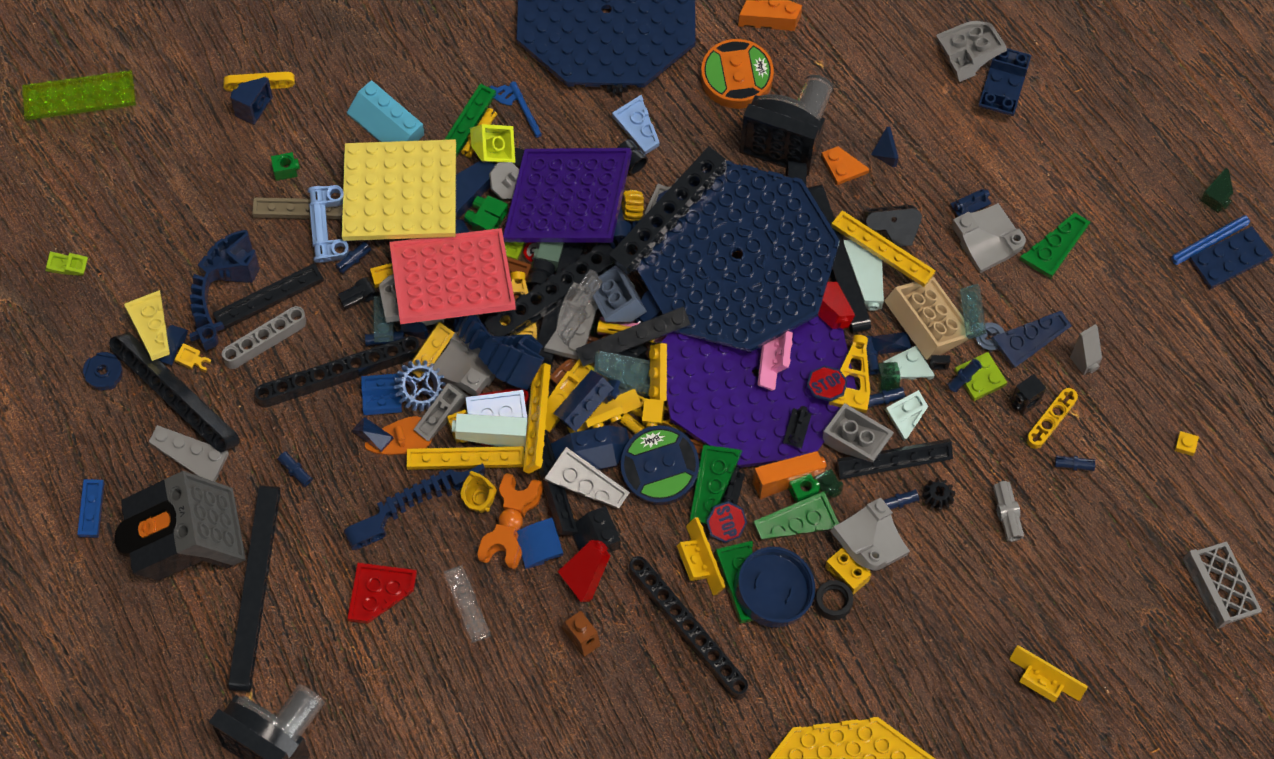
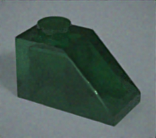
(1219, 192)

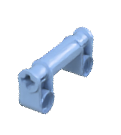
(319, 223)

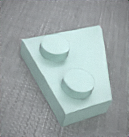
(912, 364)
(907, 413)

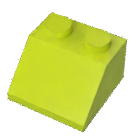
(493, 143)

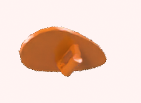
(404, 437)

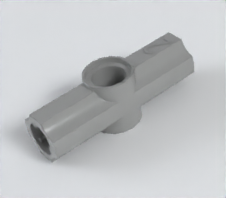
(1008, 511)

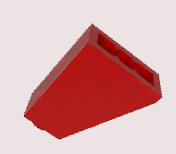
(835, 308)
(586, 569)

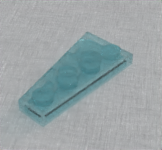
(629, 370)

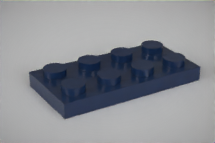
(1231, 257)

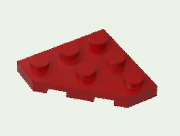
(378, 589)

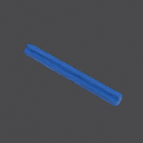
(1210, 240)

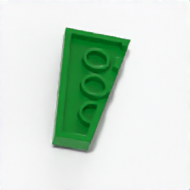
(1055, 247)
(713, 478)
(800, 518)
(730, 560)

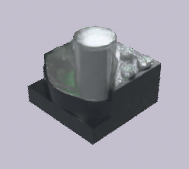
(787, 128)
(258, 734)

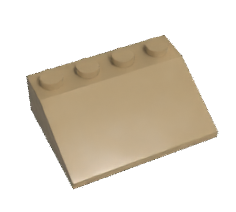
(928, 317)

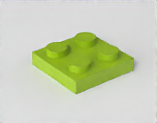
(985, 380)

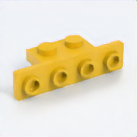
(611, 411)
(699, 558)
(1046, 678)

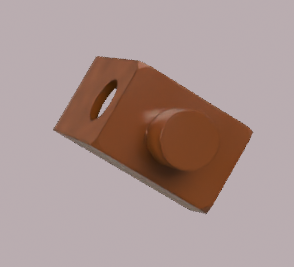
(580, 632)

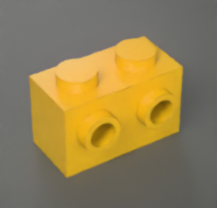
(847, 570)

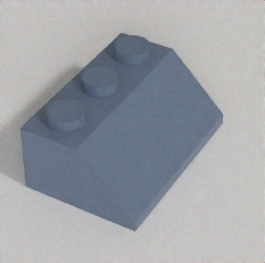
(618, 297)

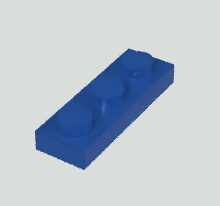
(90, 508)

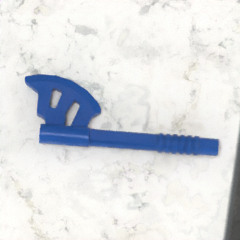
(513, 88)

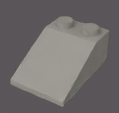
(856, 434)

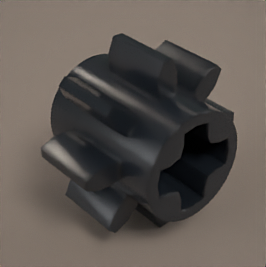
(617, 90)

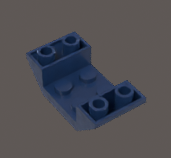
(1005, 82)

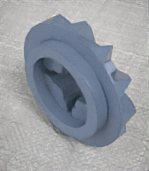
(991, 329)

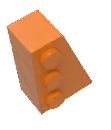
(770, 13)

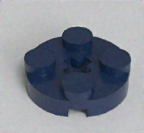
(97, 363)

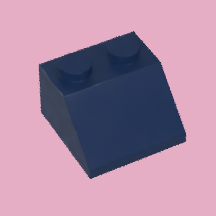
(251, 99)

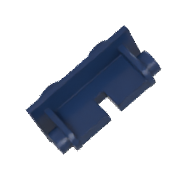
(971, 202)

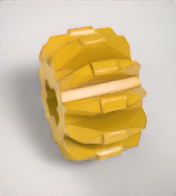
(632, 205)

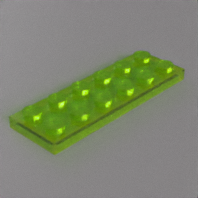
(78, 95)

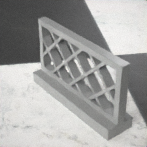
(1209, 593)

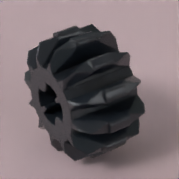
(938, 501)

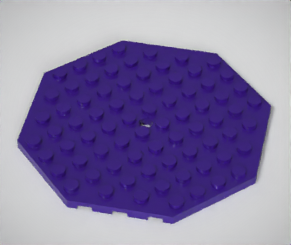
(723, 406)

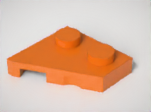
(842, 165)

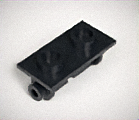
(797, 427)
(734, 487)

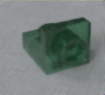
(889, 376)
(829, 484)

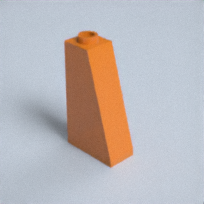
(776, 476)

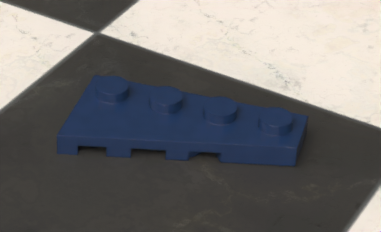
(1026, 340)

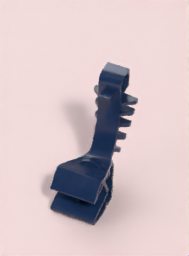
(228, 261)
(507, 357)

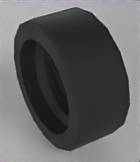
(834, 585)

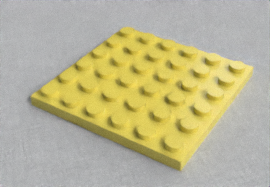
(399, 190)

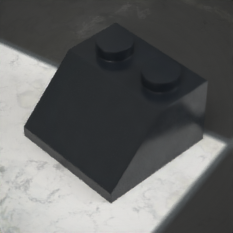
(597, 526)

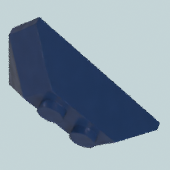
(598, 446)

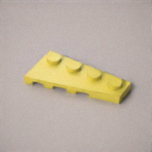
(150, 324)

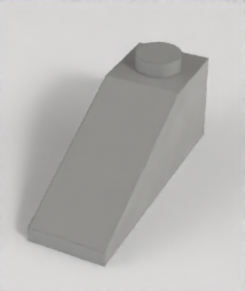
(1087, 351)
(435, 418)

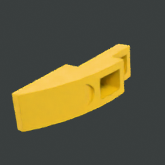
(563, 390)

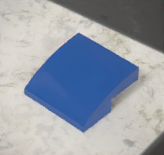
(379, 394)
(539, 543)

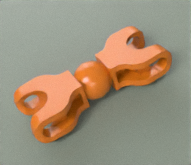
(510, 520)

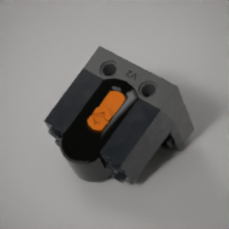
(179, 526)

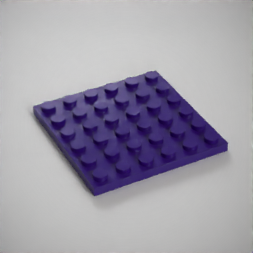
(568, 195)

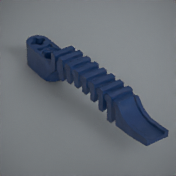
(372, 528)

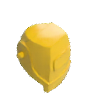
(478, 492)

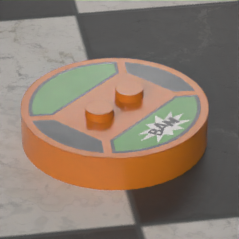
(736, 73)

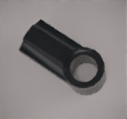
(362, 291)

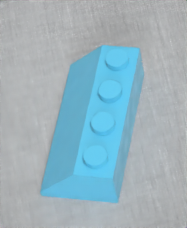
(384, 116)

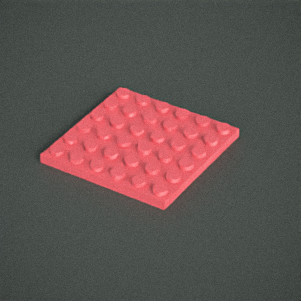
(451, 276)

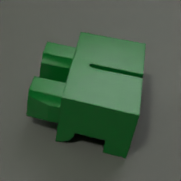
(489, 215)

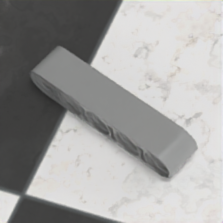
(260, 345)

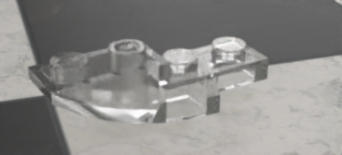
(572, 310)
(467, 604)

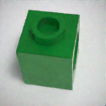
(281, 160)
(796, 491)

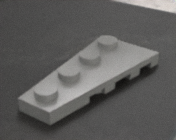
(556, 345)
(190, 453)
(582, 478)

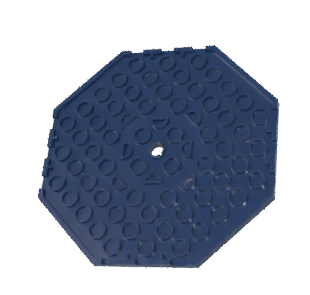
(606, 48)
(776, 281)

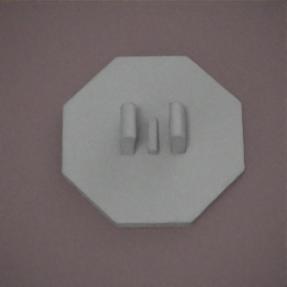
(504, 179)

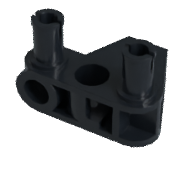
(902, 229)

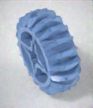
(412, 381)

